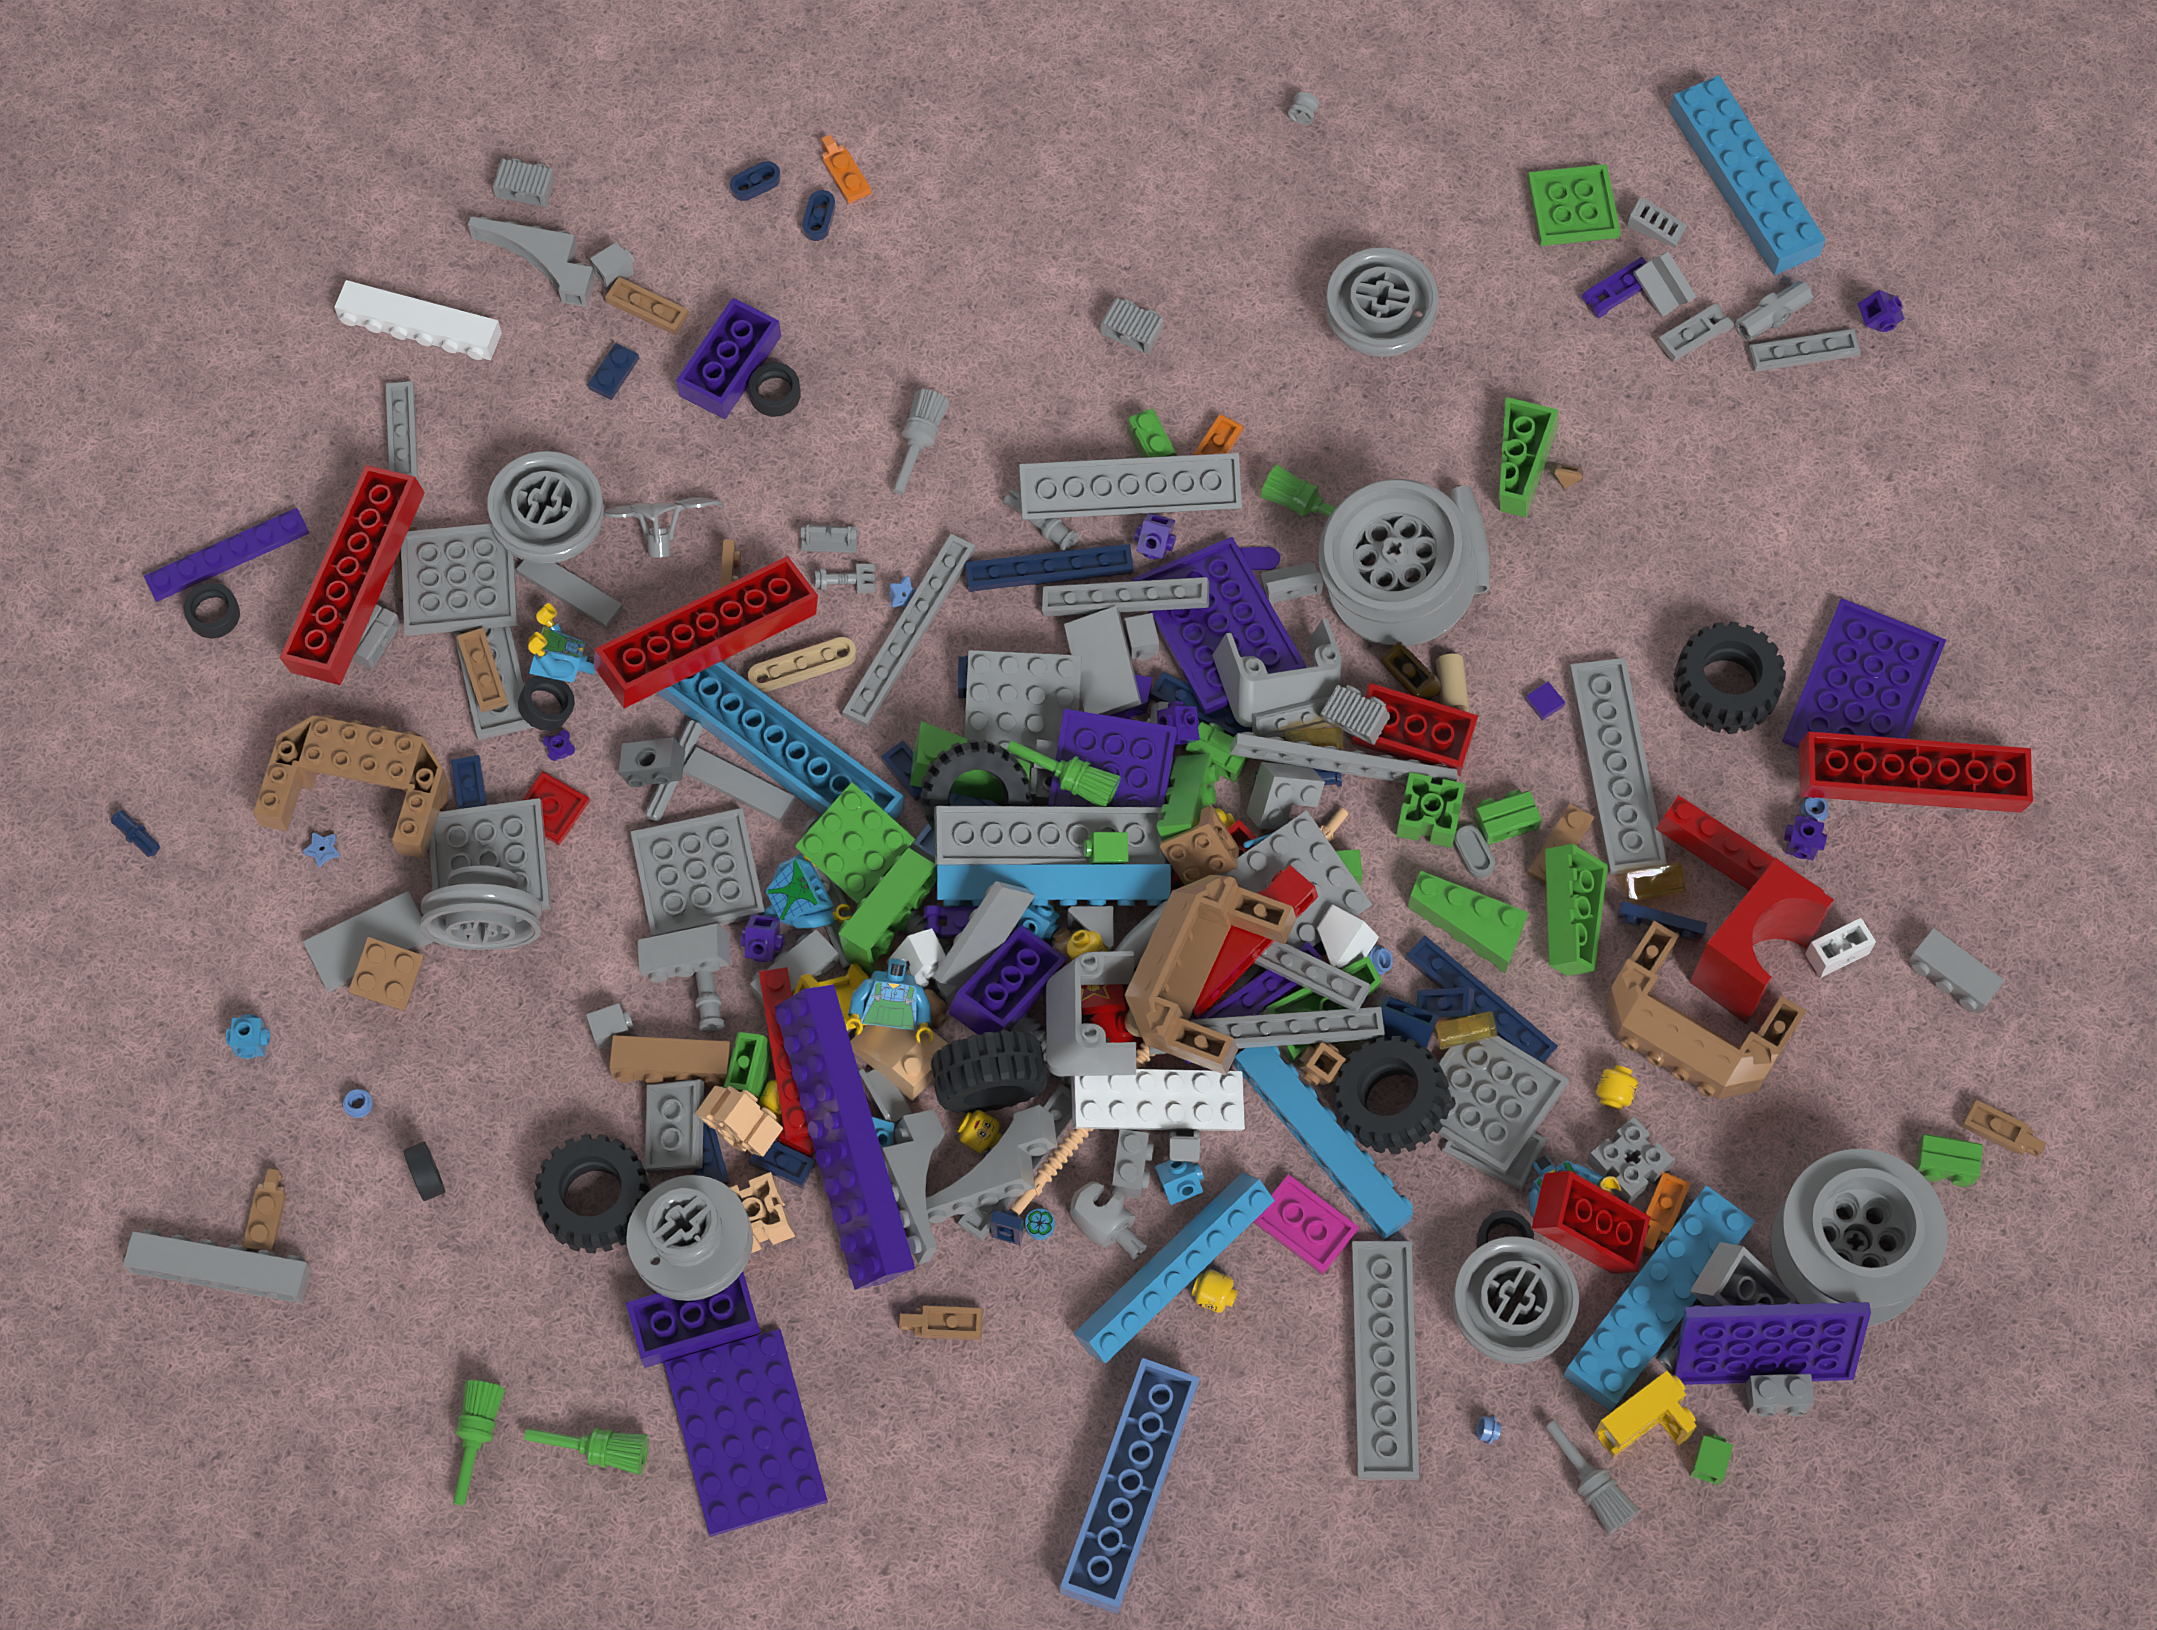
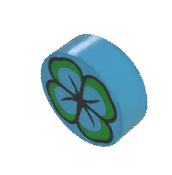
(1040, 1224)

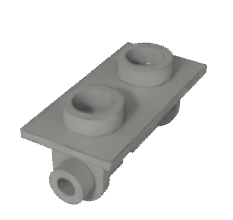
(829, 538)

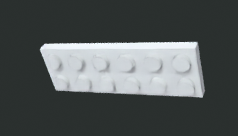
(1159, 1101)

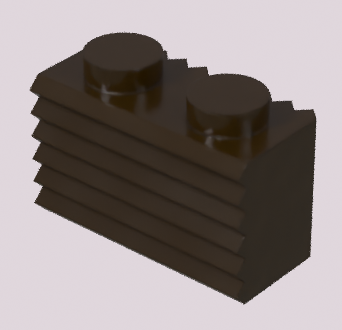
(1411, 672)

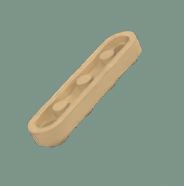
(802, 664)

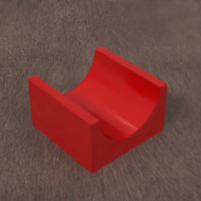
(1775, 908)

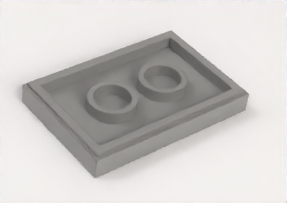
(672, 1127)
(1517, 1173)

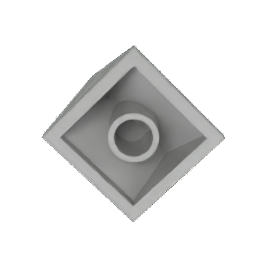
(1093, 919)

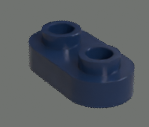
(753, 180)
(818, 217)

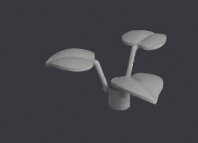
(658, 538)

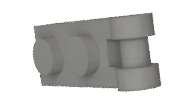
(1695, 332)

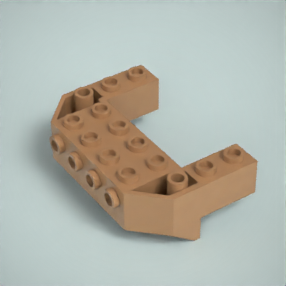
(362, 755)
(1182, 958)
(1682, 1043)

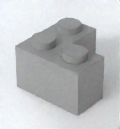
(1280, 788)

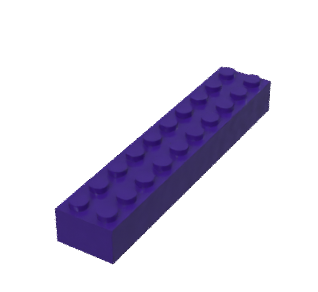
(844, 1137)

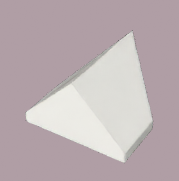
(1345, 937)

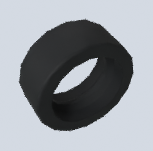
(767, 372)
(218, 628)
(537, 718)
(424, 1171)
(1503, 1217)

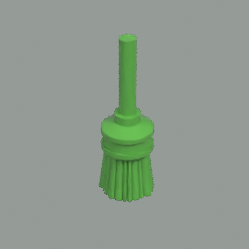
(1291, 492)
(1074, 775)
(475, 1427)
(601, 1447)

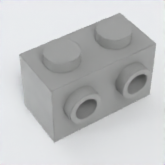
(1130, 1163)
(1779, 1394)

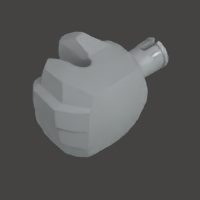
(1105, 1223)

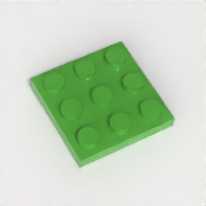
(1573, 205)
(855, 842)

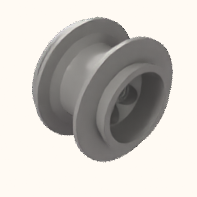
(1406, 520)
(1832, 1272)

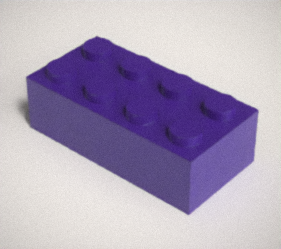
(728, 357)
(1007, 984)
(679, 1328)

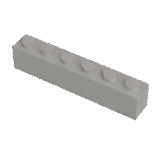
(217, 1266)

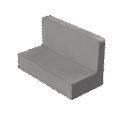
(1664, 283)
(1292, 582)
(884, 1096)

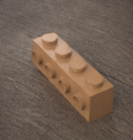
(669, 1060)

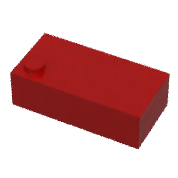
(1422, 730)
(1590, 1222)

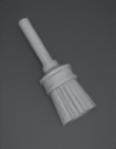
(920, 430)
(1597, 1486)

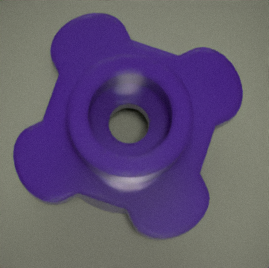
(565, 750)

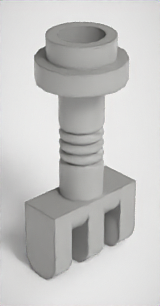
(822, 579)

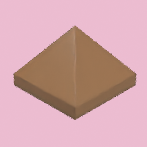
(1568, 474)

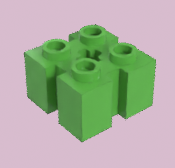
(1424, 795)

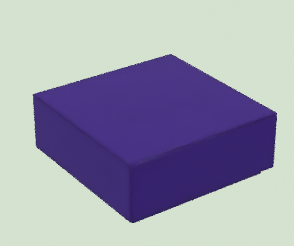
(1545, 701)

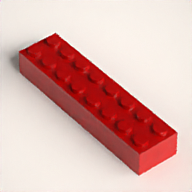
(352, 575)
(705, 632)
(1915, 772)

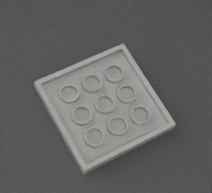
(457, 581)
(1019, 696)
(494, 836)
(1311, 854)
(697, 872)
(1496, 1099)

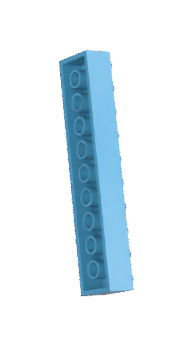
(775, 740)

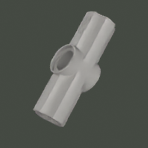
(1774, 310)

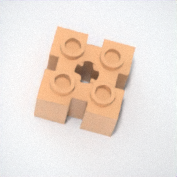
(739, 1120)
(766, 1200)

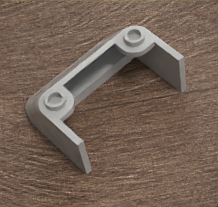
(1254, 691)
(1080, 1047)

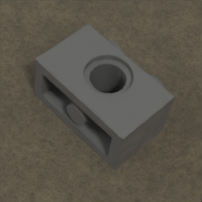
(651, 762)

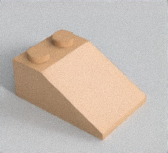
(899, 1055)

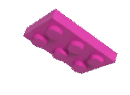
(1306, 1224)

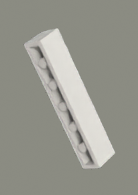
(418, 320)

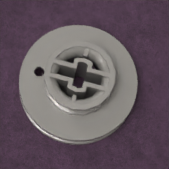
(1375, 302)
(545, 507)
(481, 911)
(695, 1232)
(1506, 1266)

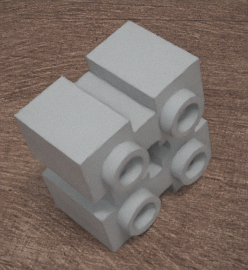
(1631, 1143)

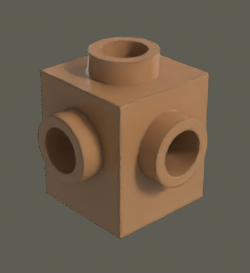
(1330, 1061)

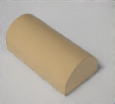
(1451, 675)

